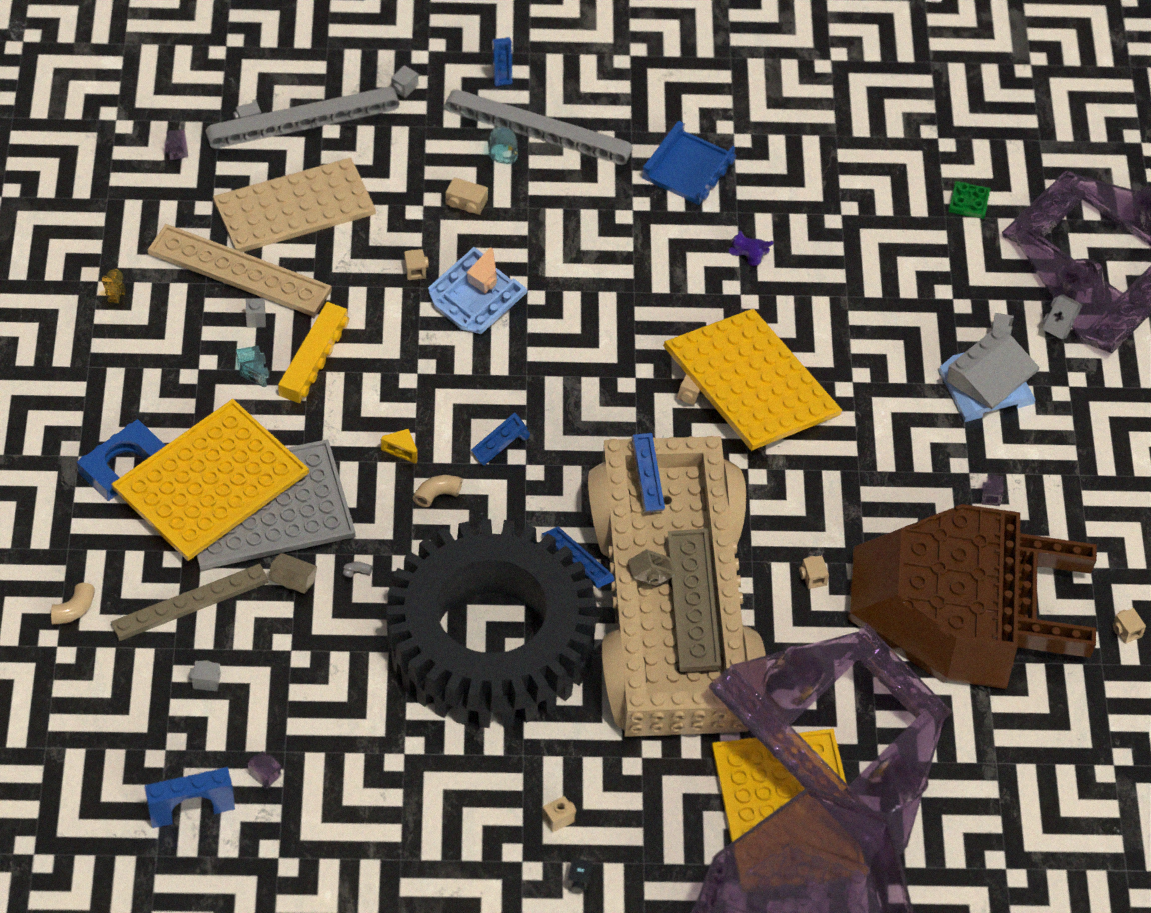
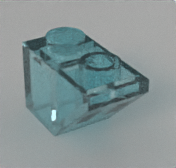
(251, 365)

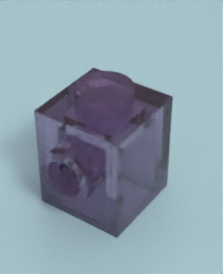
(176, 144)
(264, 769)

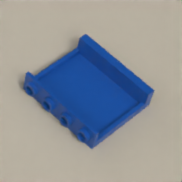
(687, 165)

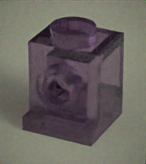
(992, 490)

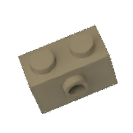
(651, 567)
(292, 573)

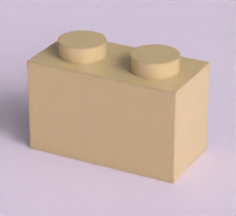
(466, 195)

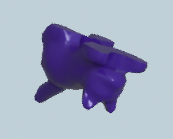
(752, 248)

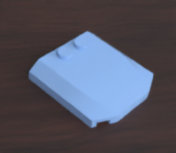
(468, 305)
(971, 408)

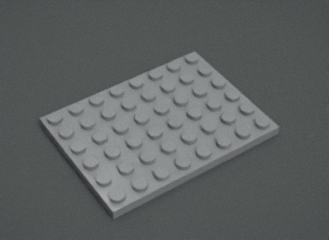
(300, 517)

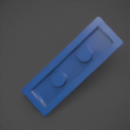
(502, 61)
(500, 438)

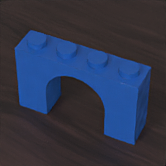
(134, 439)
(165, 795)

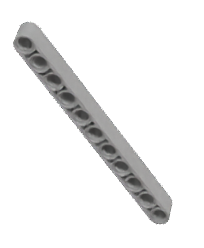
(302, 117)
(538, 127)

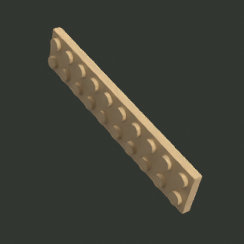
(240, 270)

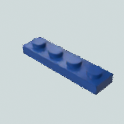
(648, 472)

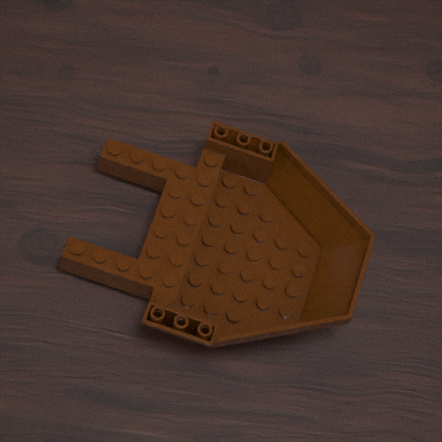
(964, 593)

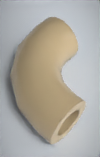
(437, 486)
(75, 606)

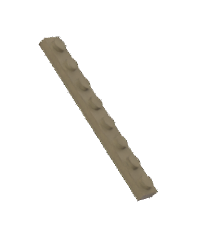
(189, 602)

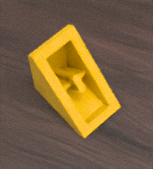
(400, 445)

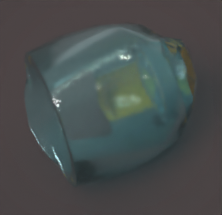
(501, 140)

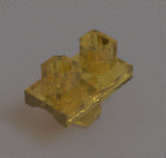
(114, 285)

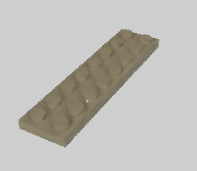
(694, 601)

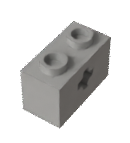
(1070, 312)

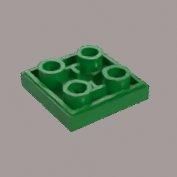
(969, 200)

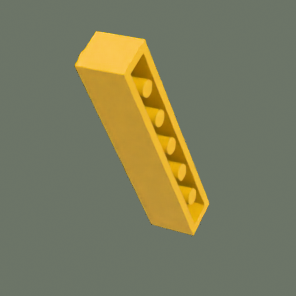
(313, 352)

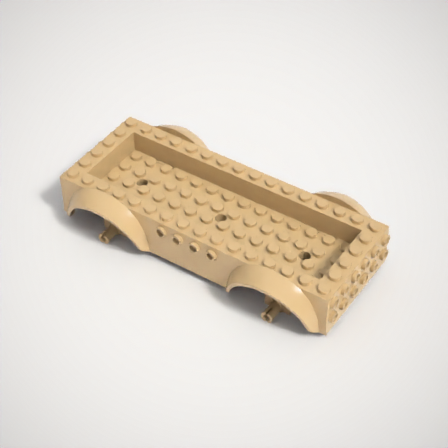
(642, 652)

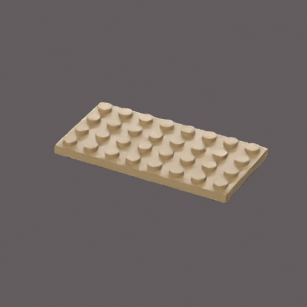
(294, 205)

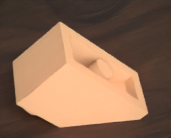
(483, 272)

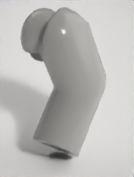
(358, 566)

